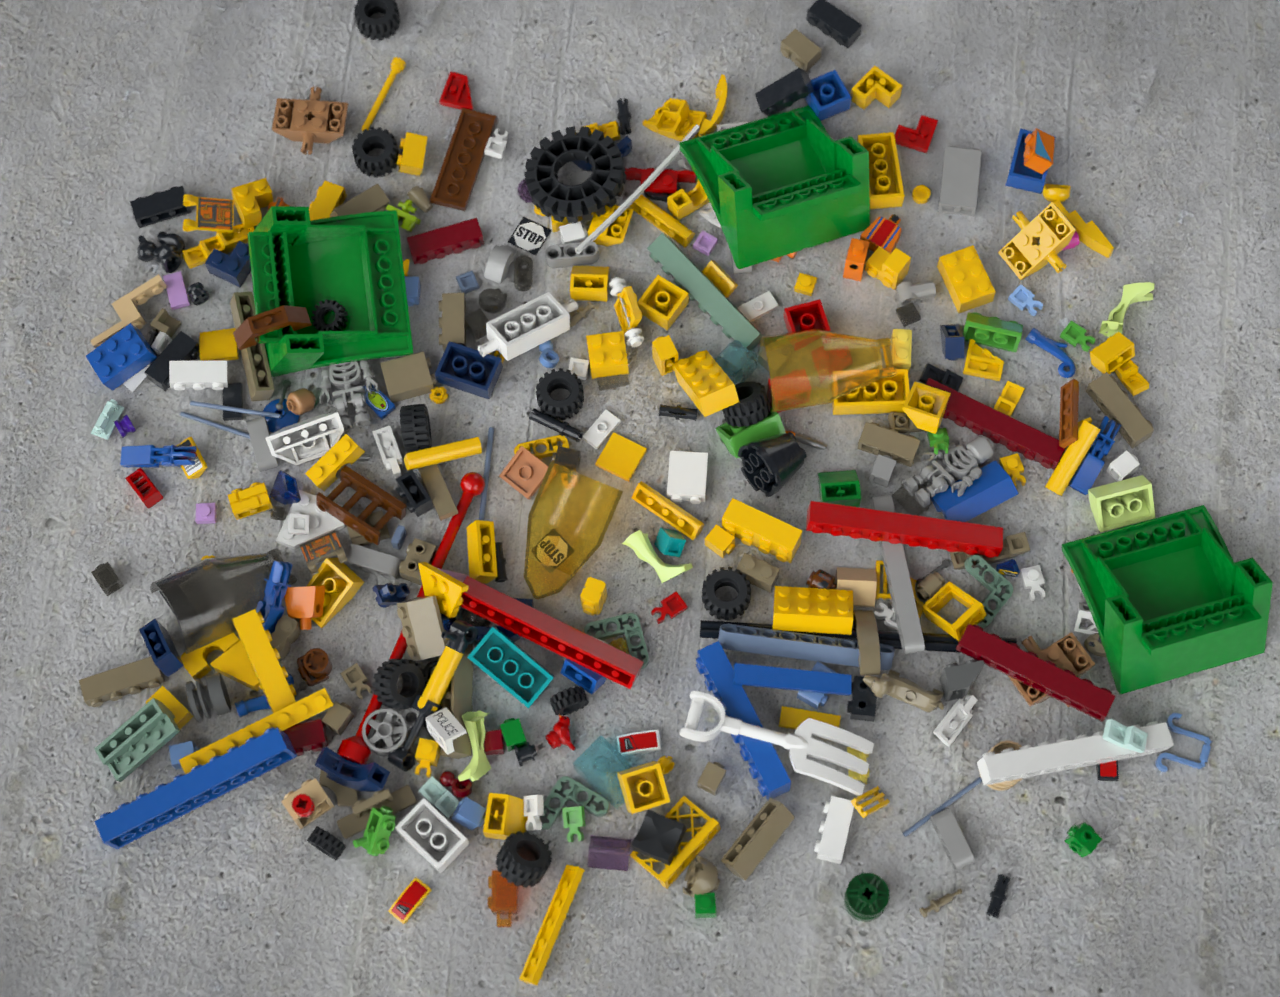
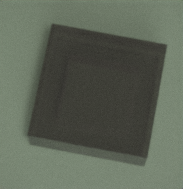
(908, 314)

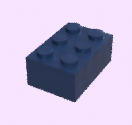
(468, 370)

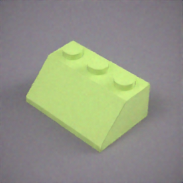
(1122, 503)

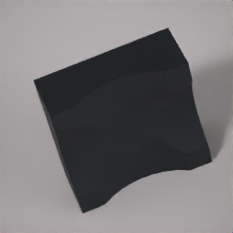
(659, 837)

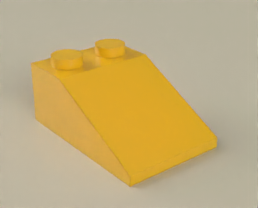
(340, 587)

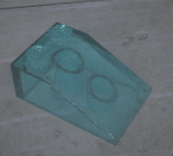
(600, 768)

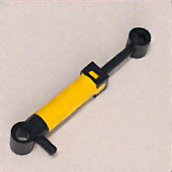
(458, 638)

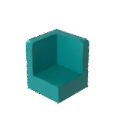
(670, 542)

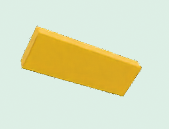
(793, 717)

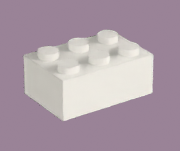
(432, 835)

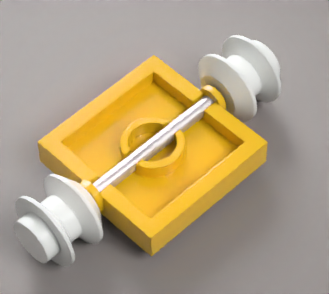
(627, 311)

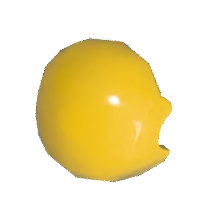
(1056, 192)

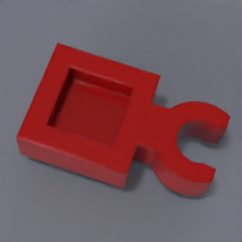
(671, 606)

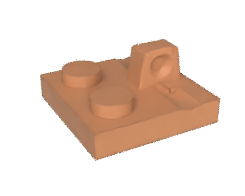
(524, 472)

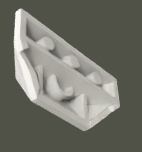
(306, 438)

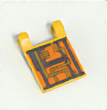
(211, 214)

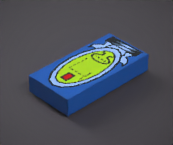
(378, 402)

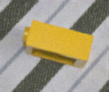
(972, 616)

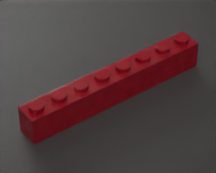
(1001, 428)
(1036, 672)

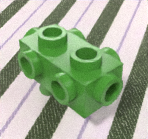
(377, 831)

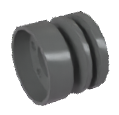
(207, 697)

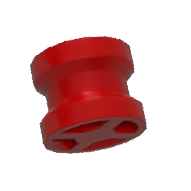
(304, 809)

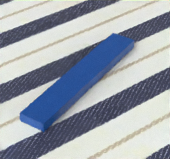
(792, 679)

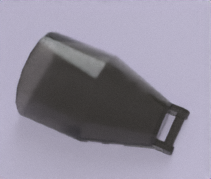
(215, 592)

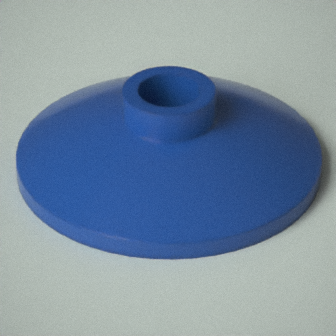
(287, 417)

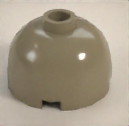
(701, 877)

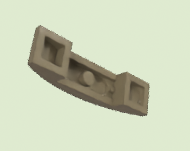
(1012, 546)
(868, 642)

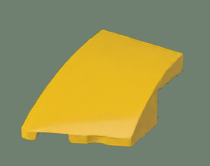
(675, 119)

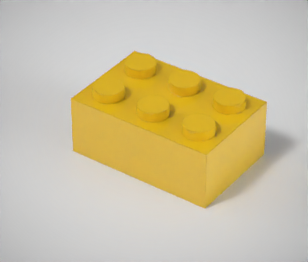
(966, 279)

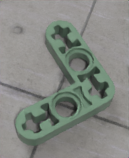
(993, 587)
(628, 631)
(571, 794)

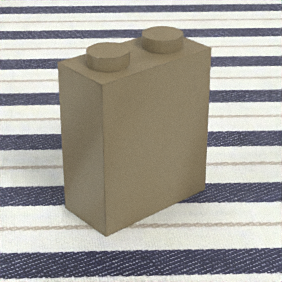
(408, 377)

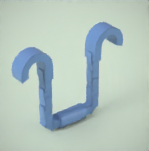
(1204, 753)

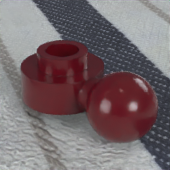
(459, 788)

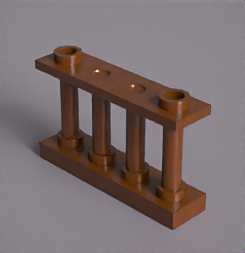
(366, 489)

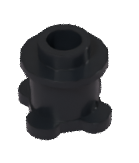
(525, 753)

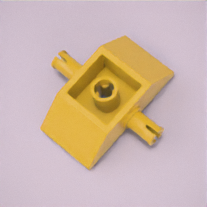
(1025, 254)

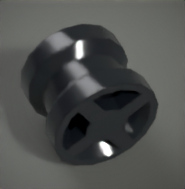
(197, 293)

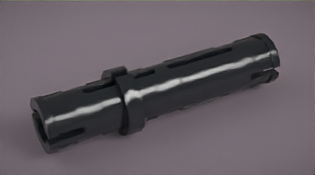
(562, 428)

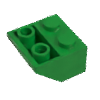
(840, 488)

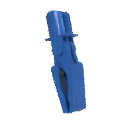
(150, 457)
(1091, 464)
(274, 593)

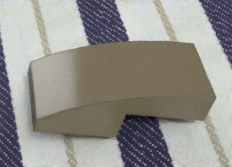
(902, 423)

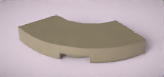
(345, 796)

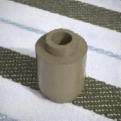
(930, 585)

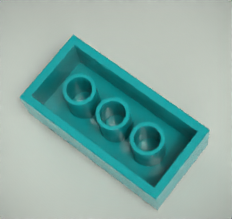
(511, 666)

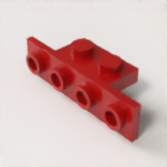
(665, 182)

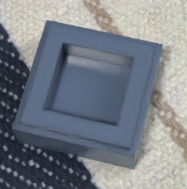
(467, 282)
(399, 537)

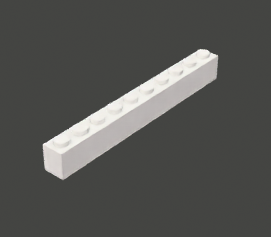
(1066, 755)

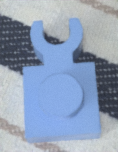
(1023, 299)

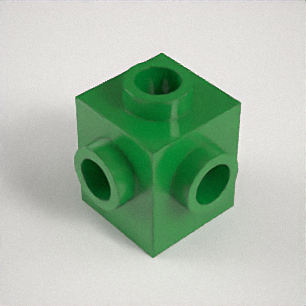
(1082, 839)

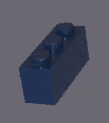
(161, 647)

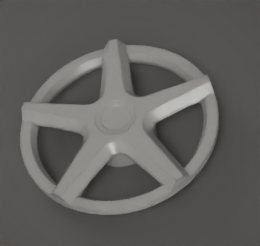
(384, 730)

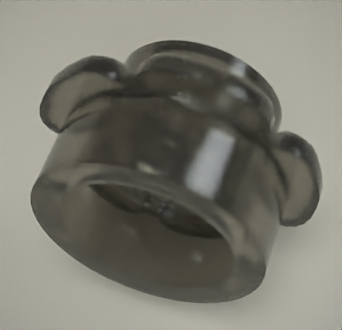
(278, 513)

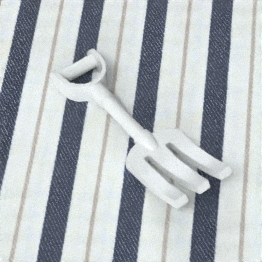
(799, 744)

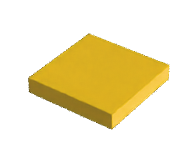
(621, 457)

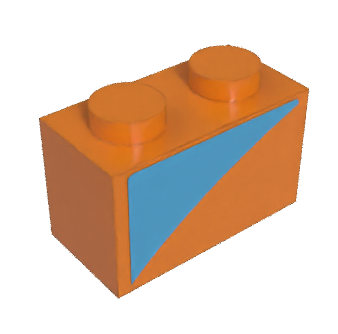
(1039, 151)

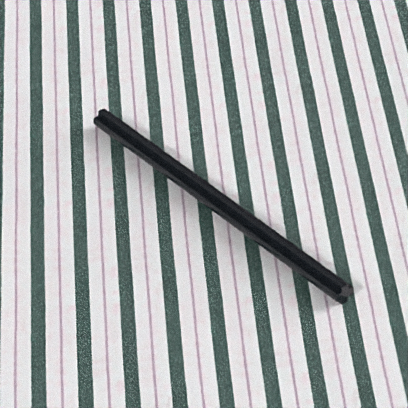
(932, 641)

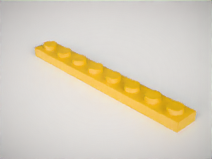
(282, 719)

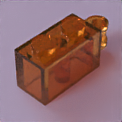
(503, 898)

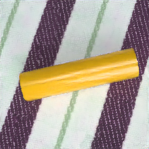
(663, 221)
(442, 453)
(1072, 458)
(667, 510)

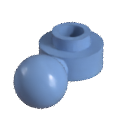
(548, 357)

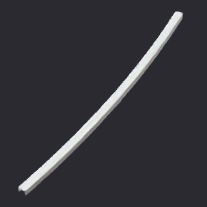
(636, 194)

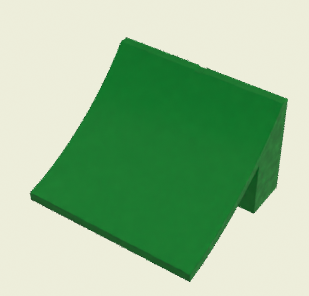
(782, 184)
(336, 259)
(1170, 598)

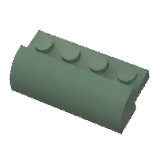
(137, 739)

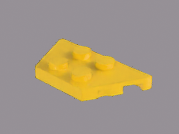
(444, 587)

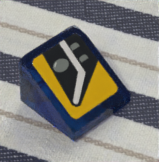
(1008, 568)

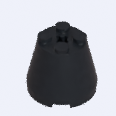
(771, 462)

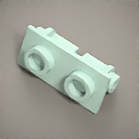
(105, 422)

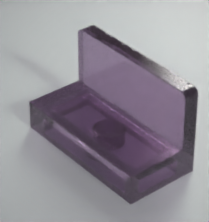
(609, 853)

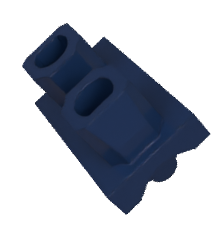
(390, 594)

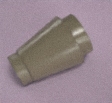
(420, 199)

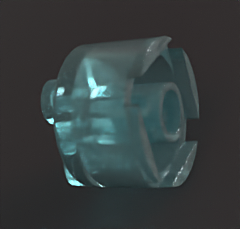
(737, 361)

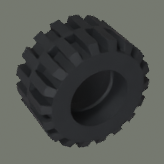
(379, 27)
(372, 140)
(559, 380)
(752, 405)
(415, 427)
(726, 608)
(386, 683)
(523, 859)

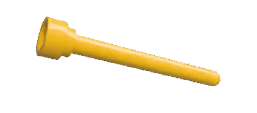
(397, 66)

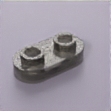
(523, 274)

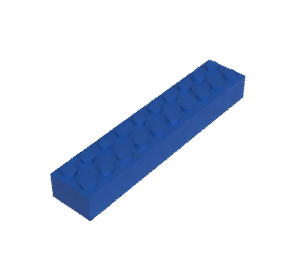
(195, 788)

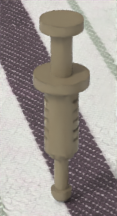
(580, 314)
(935, 905)

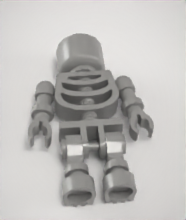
(349, 375)
(963, 468)

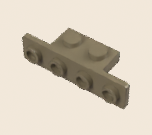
(359, 818)

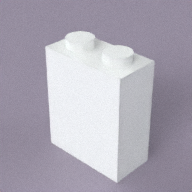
(687, 476)

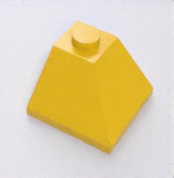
(926, 406)

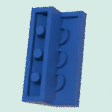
(985, 493)

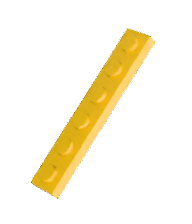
(551, 925)

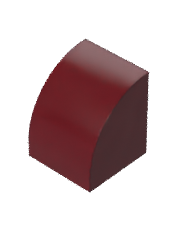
(493, 743)

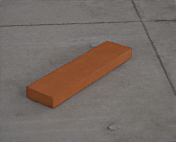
(1069, 413)

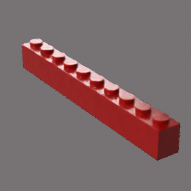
(904, 529)
(551, 633)

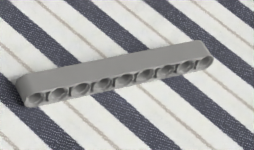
(900, 586)

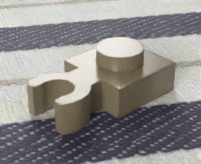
(355, 679)

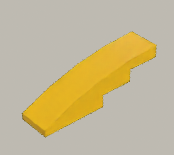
(1088, 232)
(222, 241)

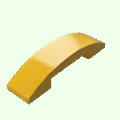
(710, 126)

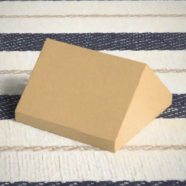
(861, 581)

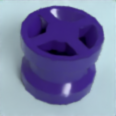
(124, 426)

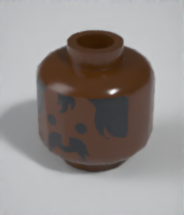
(821, 580)

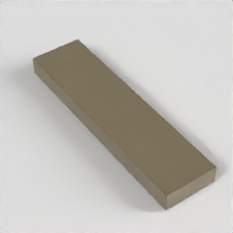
(438, 491)

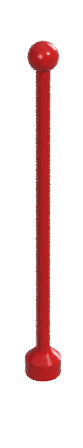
(472, 485)

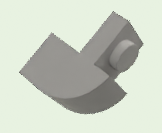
(499, 262)

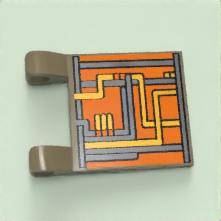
(322, 548)

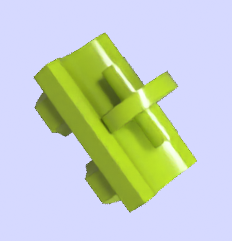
(409, 220)

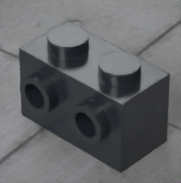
(414, 492)
(863, 701)

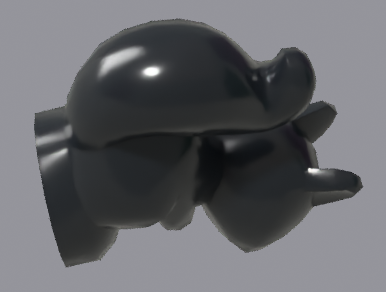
(167, 254)

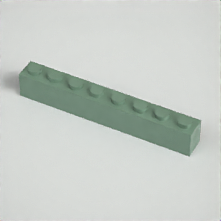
(704, 291)

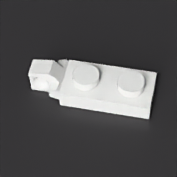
(388, 450)
(955, 720)

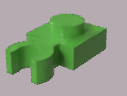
(1075, 335)
(939, 440)
(574, 819)

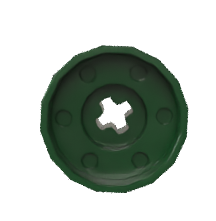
(859, 906)

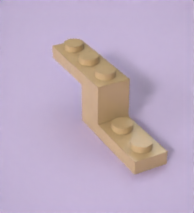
(127, 308)

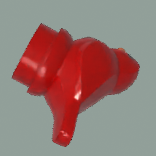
(560, 734)

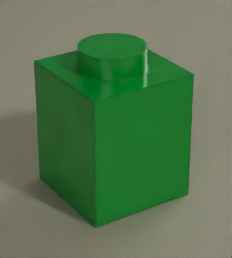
(513, 733)
(705, 905)

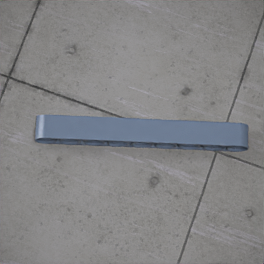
(797, 645)

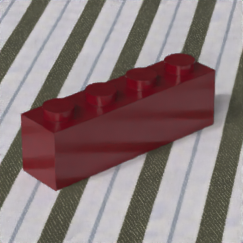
(445, 241)
(307, 736)

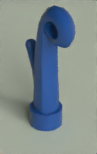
(1053, 347)
(256, 703)

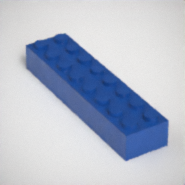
(761, 755)

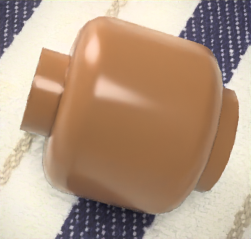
(300, 401)

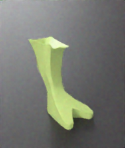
(1131, 293)
(642, 547)
(476, 731)

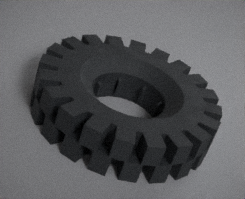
(581, 199)

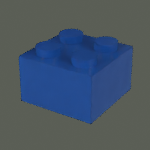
(829, 96)

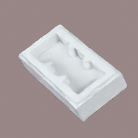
(758, 306)
(601, 429)

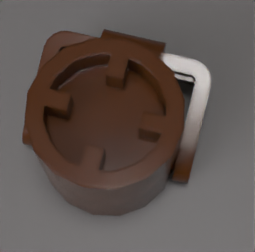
(317, 664)

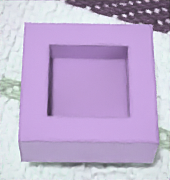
(705, 243)
(205, 513)

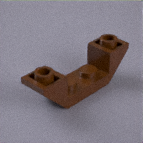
(270, 321)

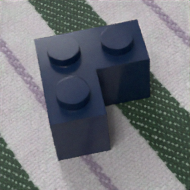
(230, 268)

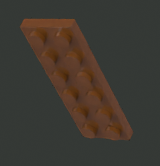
(463, 159)

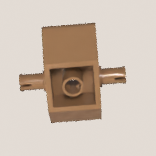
(310, 120)
(1065, 653)

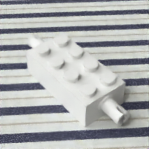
(527, 326)

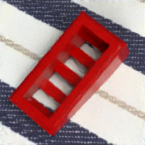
(149, 498)

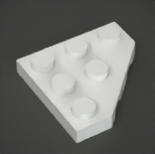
(319, 522)

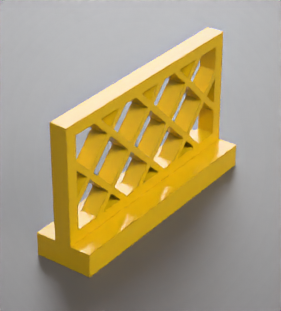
(690, 849)

